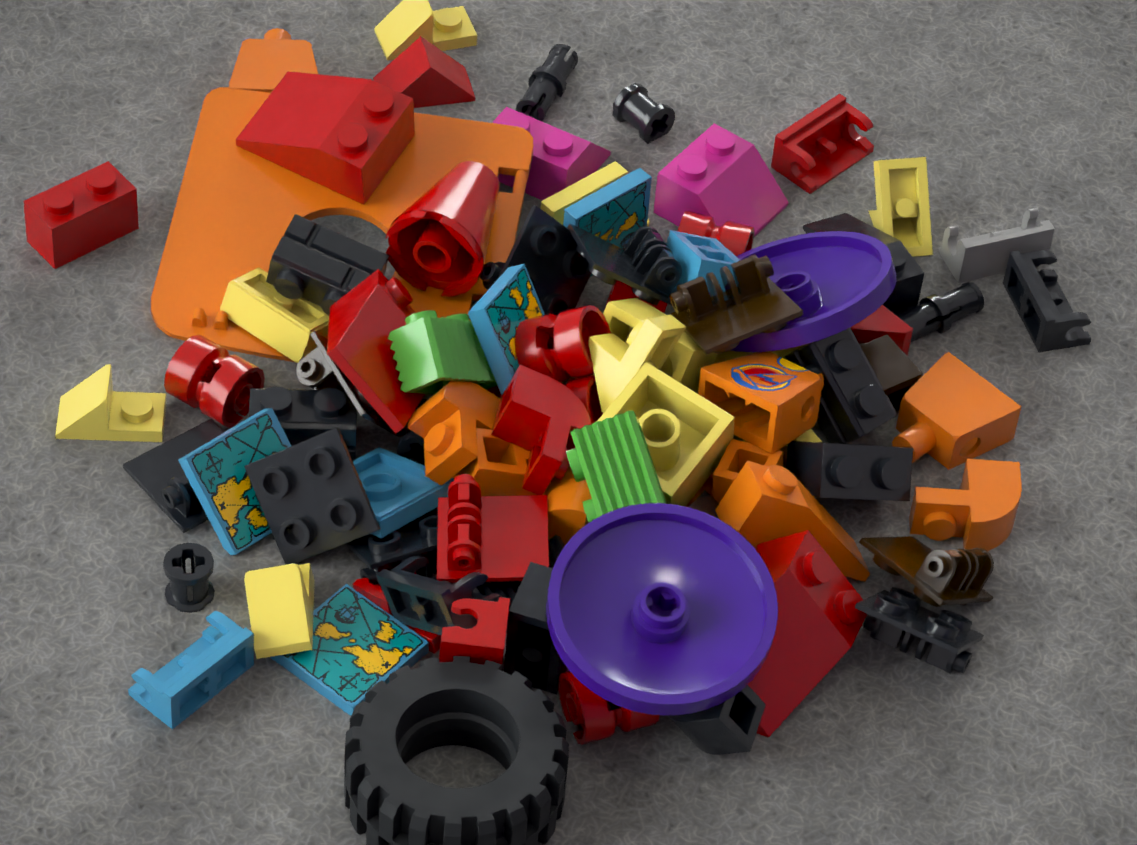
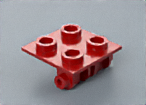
(489, 533)

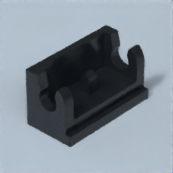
(1043, 303)
(425, 600)

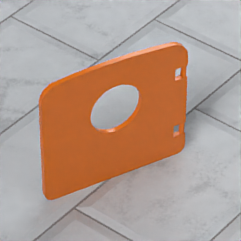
(240, 205)

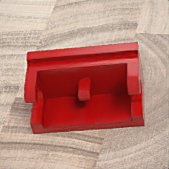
(822, 144)
(484, 640)

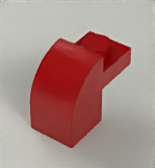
(539, 418)

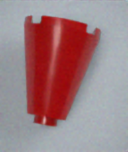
(446, 231)

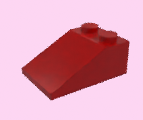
(332, 130)
(362, 348)
(812, 628)

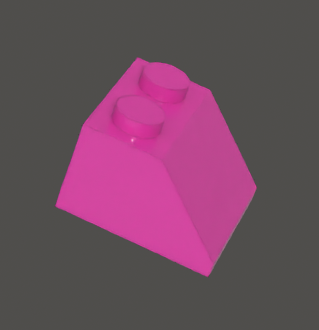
(557, 156)
(719, 179)

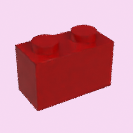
(81, 214)

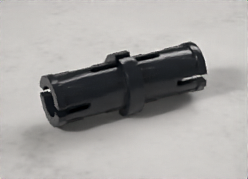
(548, 82)
(939, 312)

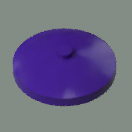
(831, 278)
(661, 609)

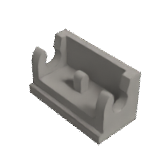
(989, 253)

